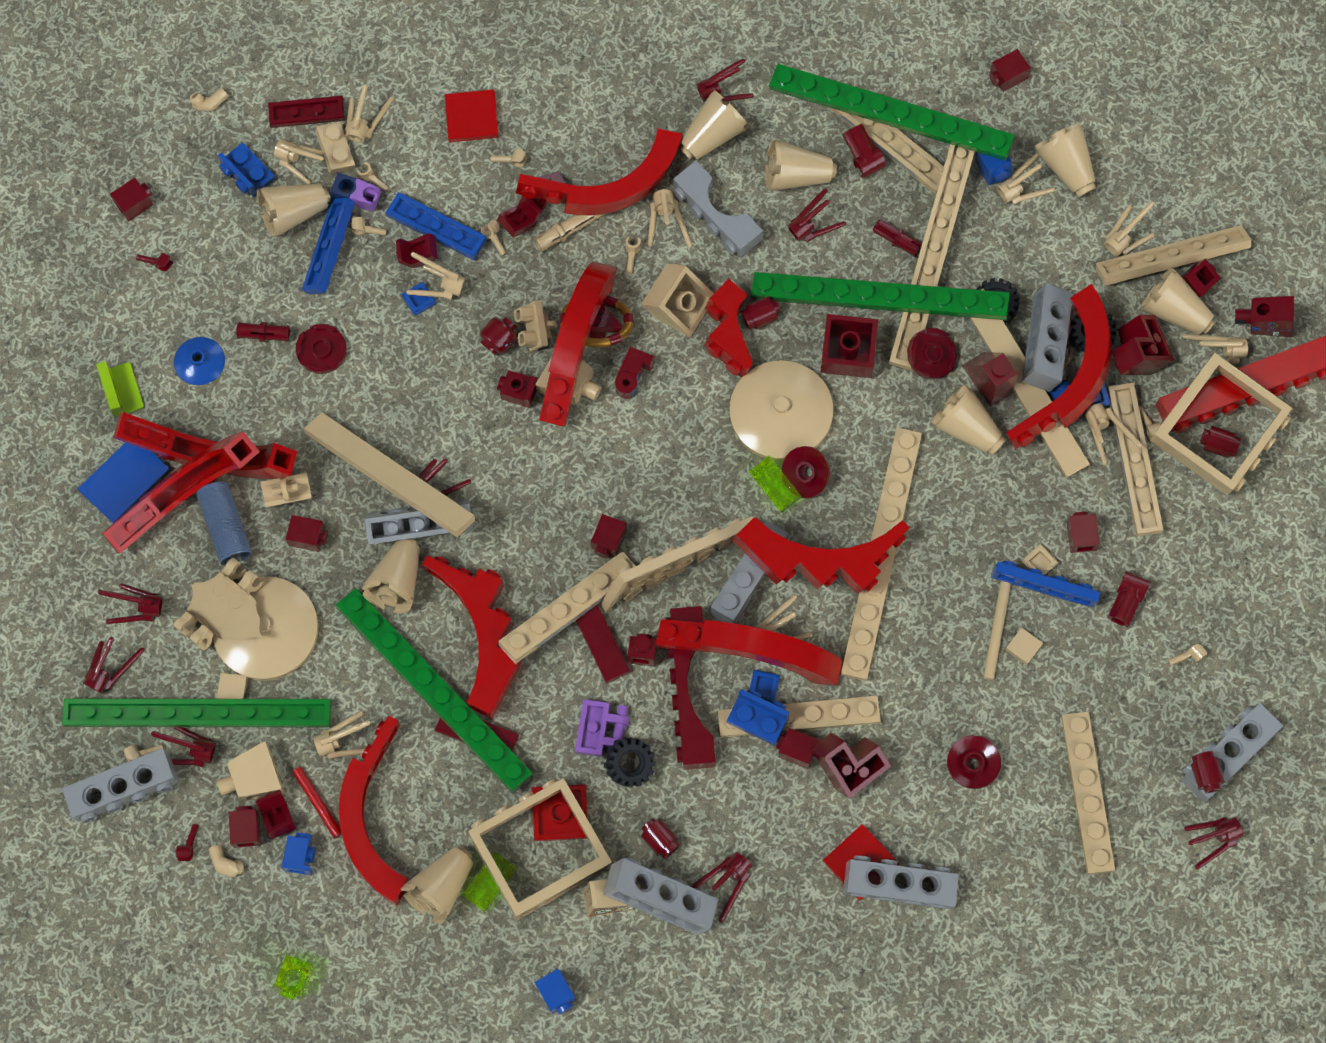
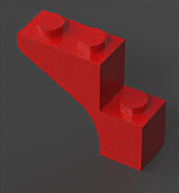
(727, 340)

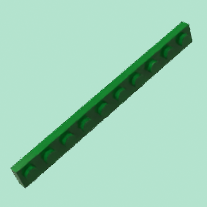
(892, 112)
(881, 296)
(434, 691)
(197, 713)

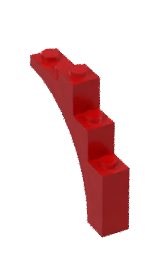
(780, 556)
(478, 596)

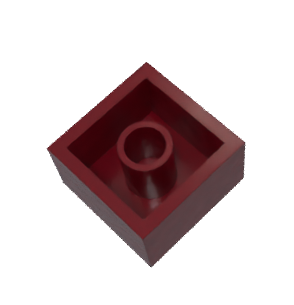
(849, 346)

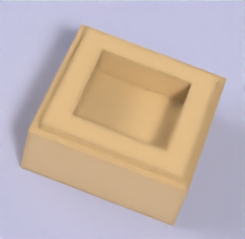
(1040, 560)
(1024, 646)
(232, 686)

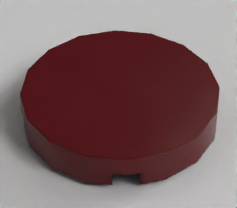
(931, 353)
(321, 356)

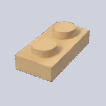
(335, 148)

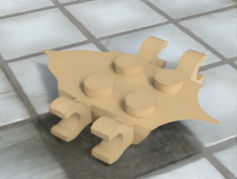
(223, 607)

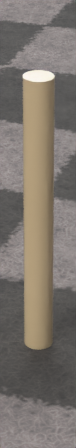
(997, 629)

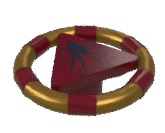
(608, 323)

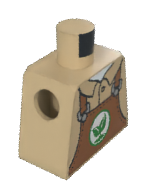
(599, 904)

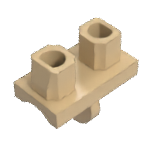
(537, 326)
(286, 490)

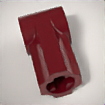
(865, 155)
(1129, 595)

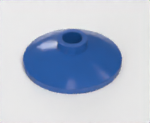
(200, 371)

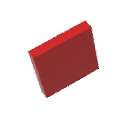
(471, 115)
(554, 818)
(859, 843)

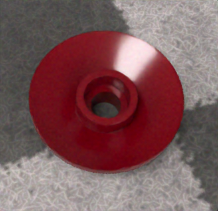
(796, 466)
(980, 750)

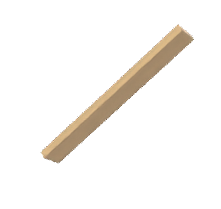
(1058, 439)
(389, 474)

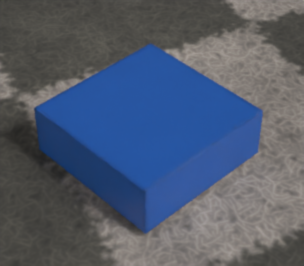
(418, 303)
(765, 684)

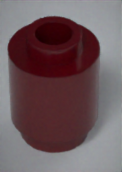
(761, 313)
(1220, 442)
(1207, 772)
(660, 838)

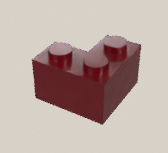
(1142, 347)
(850, 767)

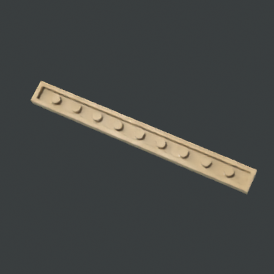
(934, 244)
(889, 513)

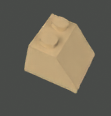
(678, 299)

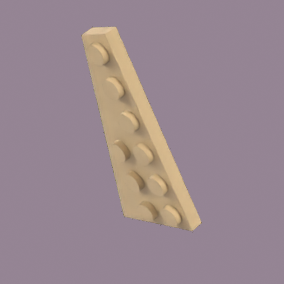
(670, 563)

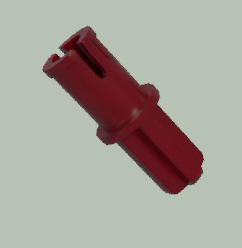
(897, 237)

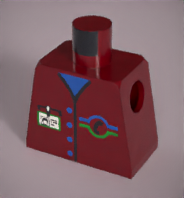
(1269, 316)

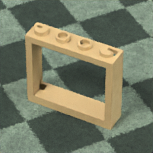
(1196, 463)
(559, 887)

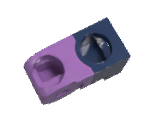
(362, 193)

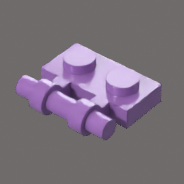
(593, 727)

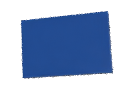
(123, 480)

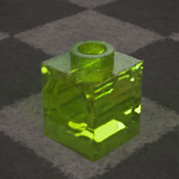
(289, 966)

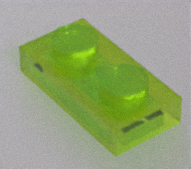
(775, 484)
(483, 888)

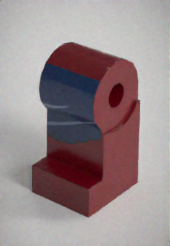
(630, 372)

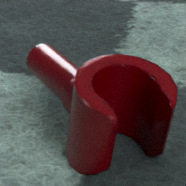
(162, 262)
(185, 852)

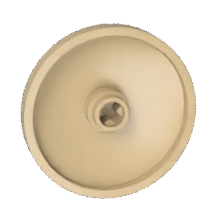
(780, 409)
(287, 632)

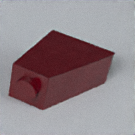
(992, 376)

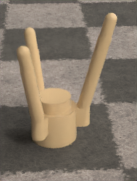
(356, 127)
(290, 152)
(1011, 187)
(664, 205)
(1119, 241)
(451, 281)
(1232, 347)
(1098, 419)
(764, 625)
(328, 740)

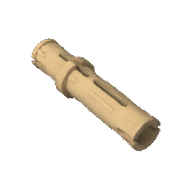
(561, 231)

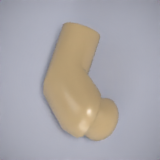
(210, 103)
(224, 865)

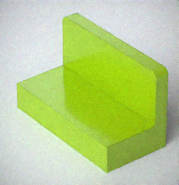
(120, 388)

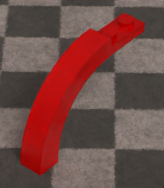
(609, 196)
(572, 338)
(1089, 379)
(270, 463)
(210, 464)
(753, 643)
(352, 821)

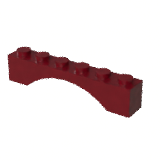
(696, 740)

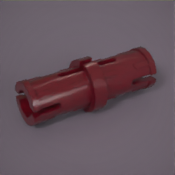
(263, 331)

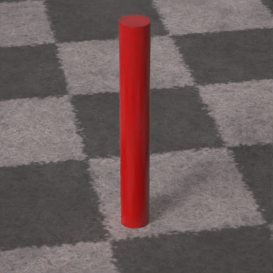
(317, 802)

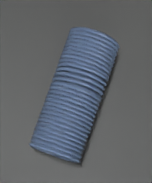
(219, 506)

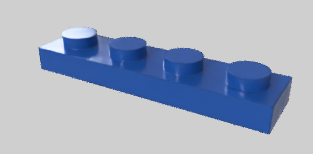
(446, 230)
(328, 246)
(1053, 586)

